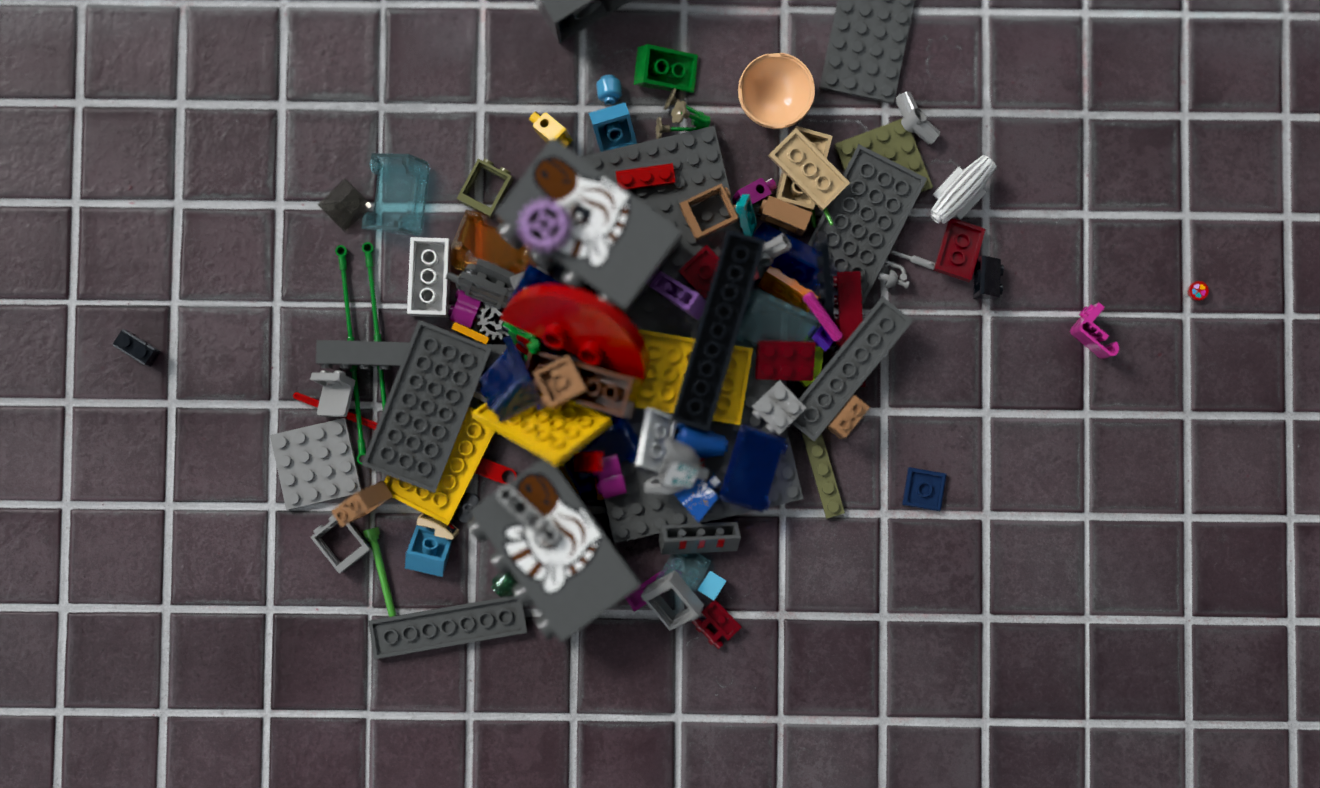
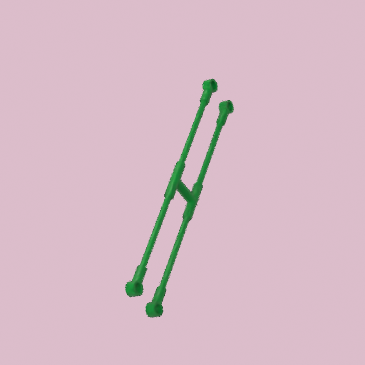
(377, 337)

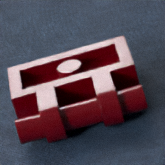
(720, 619)

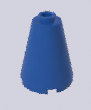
(703, 442)

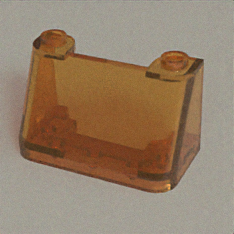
(482, 241)

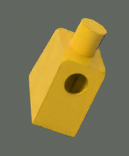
(548, 127)

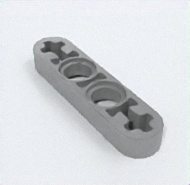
(526, 516)

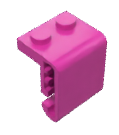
(1090, 334)

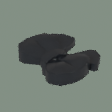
(469, 501)

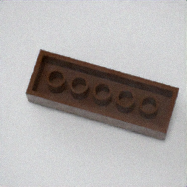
(604, 388)

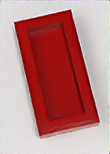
(588, 461)

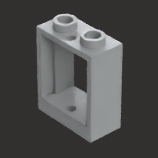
(350, 560)
(662, 609)

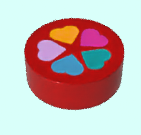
(1198, 290)

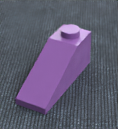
(679, 295)

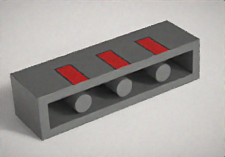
(699, 538)

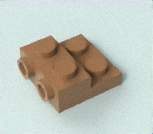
(558, 383)

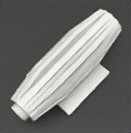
(962, 190)

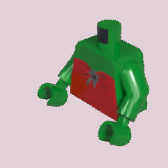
(523, 340)

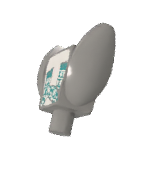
(678, 469)

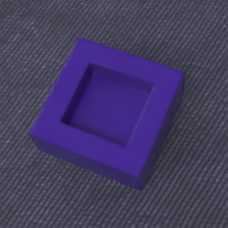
(822, 338)

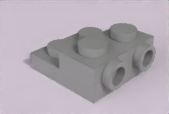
(778, 408)

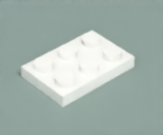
(655, 430)

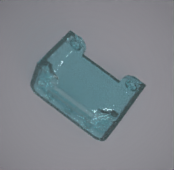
(399, 194)
(774, 320)

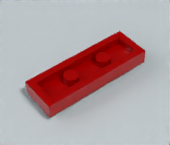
(646, 177)

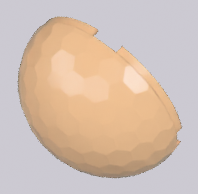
(776, 90)

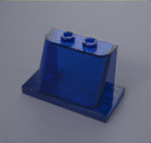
(509, 384)

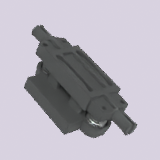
(485, 283)

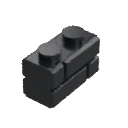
(136, 348)

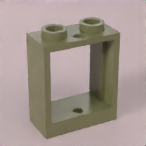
(474, 204)

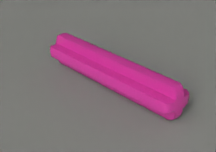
(822, 316)

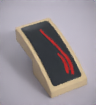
(441, 529)

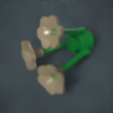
(681, 111)

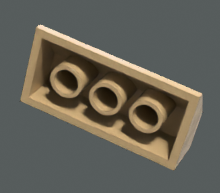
(787, 189)

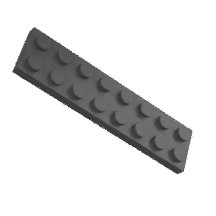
(850, 367)
(447, 626)

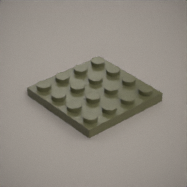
(890, 142)

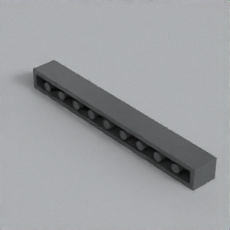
(374, 354)

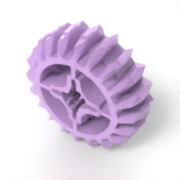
(553, 224)

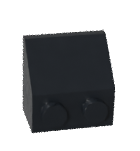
(987, 278)

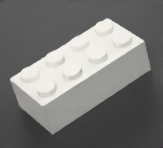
(427, 273)

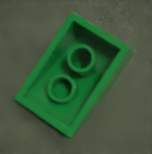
(665, 68)

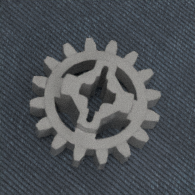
(488, 321)

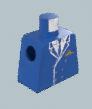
(699, 497)

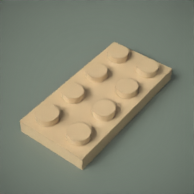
(809, 169)

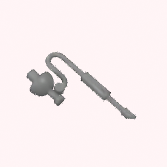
(892, 278)

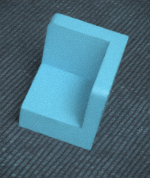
(711, 585)

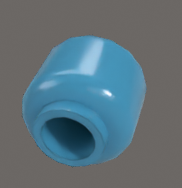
(609, 89)

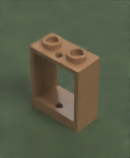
(784, 215)
(690, 219)
(847, 417)
(362, 503)

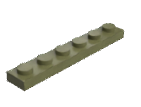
(823, 476)

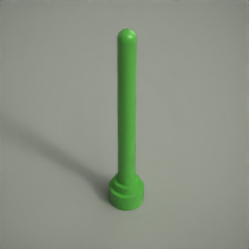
(372, 536)

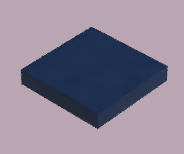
(924, 489)

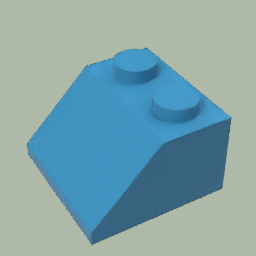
(613, 127)
(427, 552)

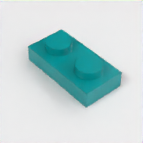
(746, 214)

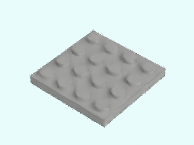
(316, 463)

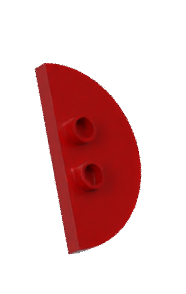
(581, 325)

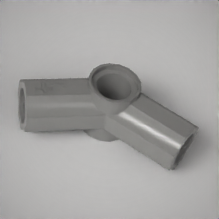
(915, 119)
(771, 250)

